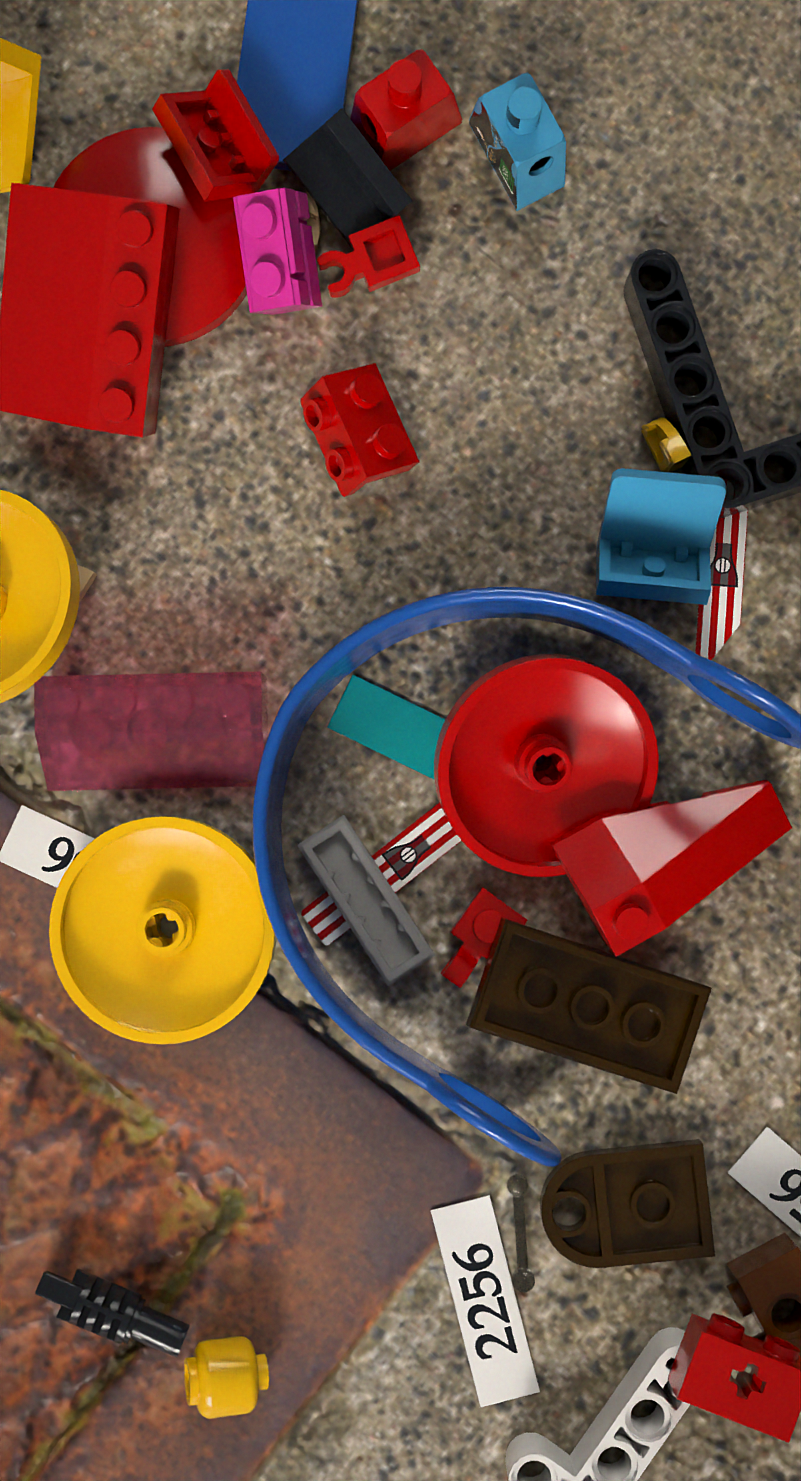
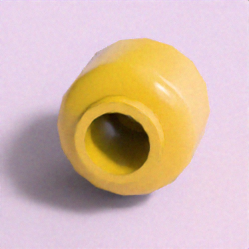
(225, 1377)

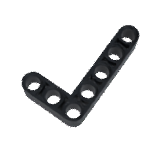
(709, 407)

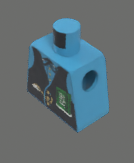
(515, 134)

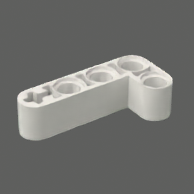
(613, 1425)

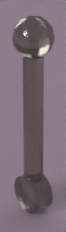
(522, 1277)

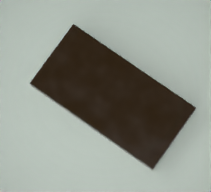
(588, 1006)

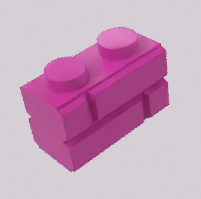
(277, 251)

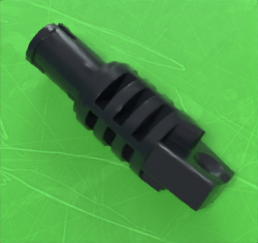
(111, 1311)

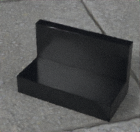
(346, 177)

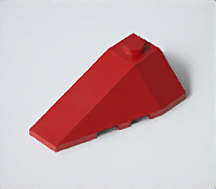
(659, 862)

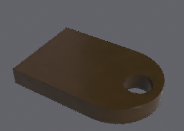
(637, 1205)

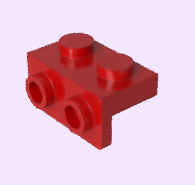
(218, 138)
(357, 428)

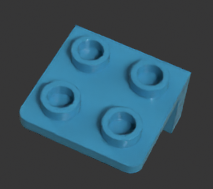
(658, 536)

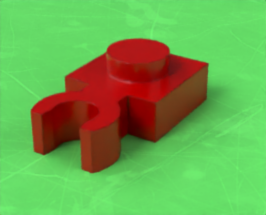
(378, 255)

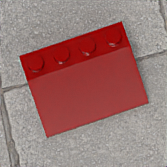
(85, 308)

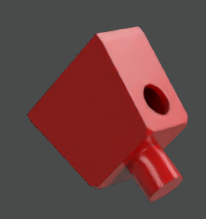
(406, 107)

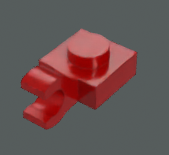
(477, 932)

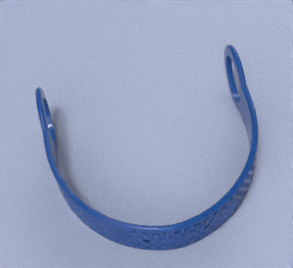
(344, 658)

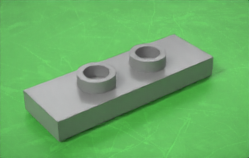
(366, 900)

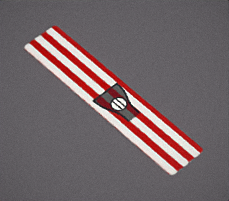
(727, 563)
(399, 862)

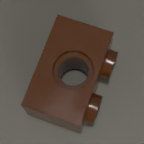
(762, 1280)

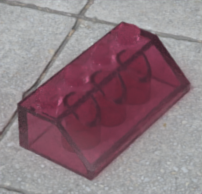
(151, 730)

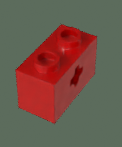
(763, 1399)

